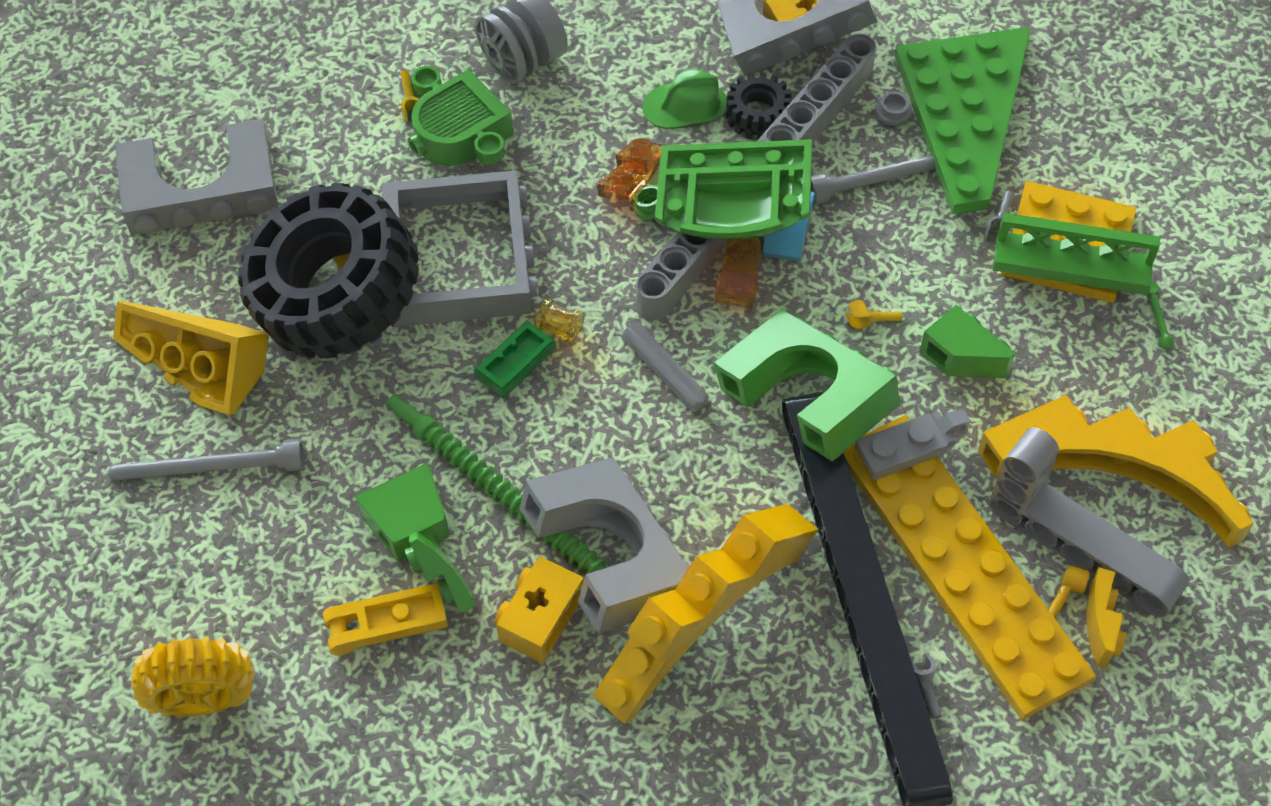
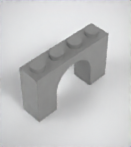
(764, 42)
(241, 190)
(605, 498)

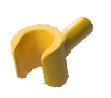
(410, 99)
(861, 317)
(1074, 580)

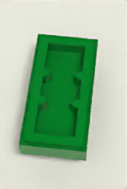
(515, 359)

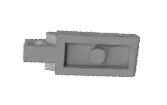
(911, 442)

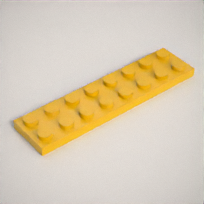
(976, 582)

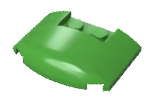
(734, 188)

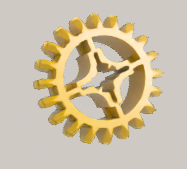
(192, 677)

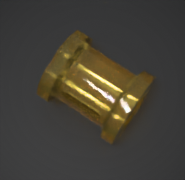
(559, 321)

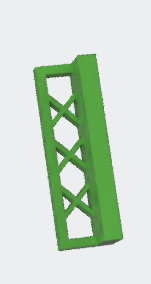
(1073, 258)

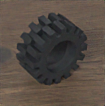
(751, 91)

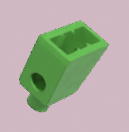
(404, 507)

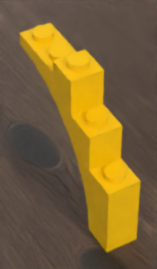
(1123, 445)
(712, 584)

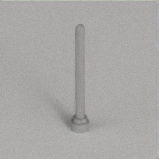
(827, 187)
(286, 455)

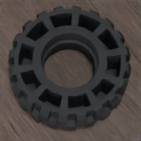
(352, 304)

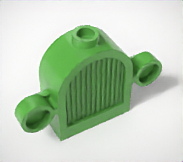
(457, 119)

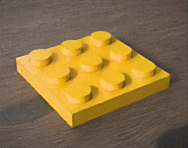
(1076, 208)

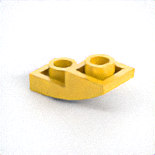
(1102, 622)

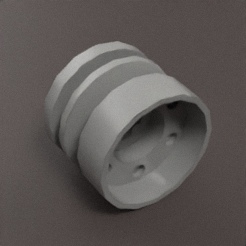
(521, 37)

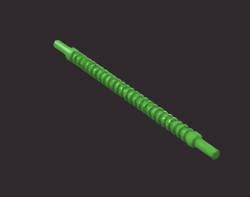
(427, 429)

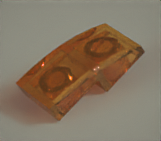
(634, 170)

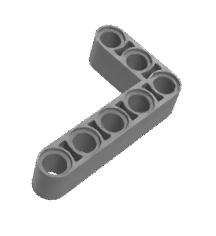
(1077, 533)

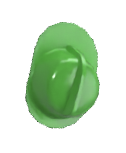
(687, 101)

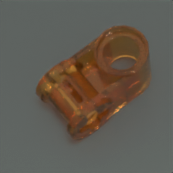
(739, 273)

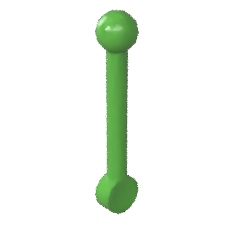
(1165, 341)

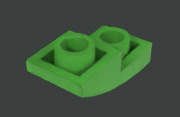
(433, 562)

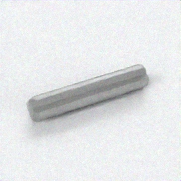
(666, 367)

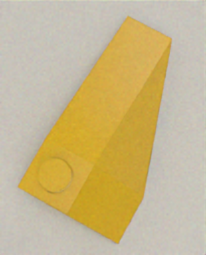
(203, 354)

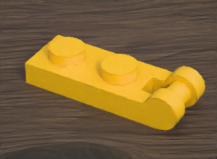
(385, 618)

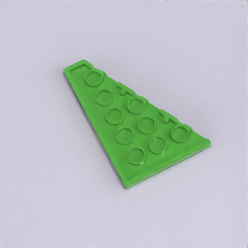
(964, 106)

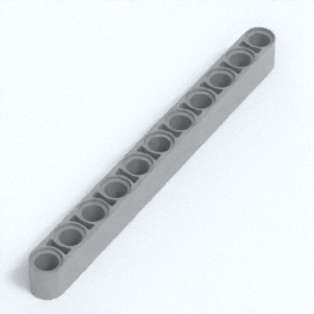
(803, 119)

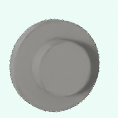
(893, 108)

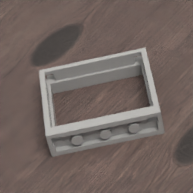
(474, 302)

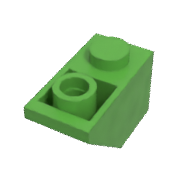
(965, 348)

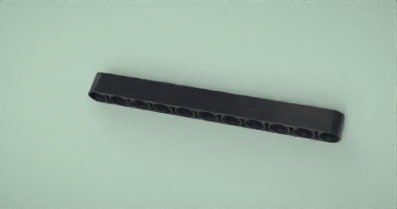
(871, 621)

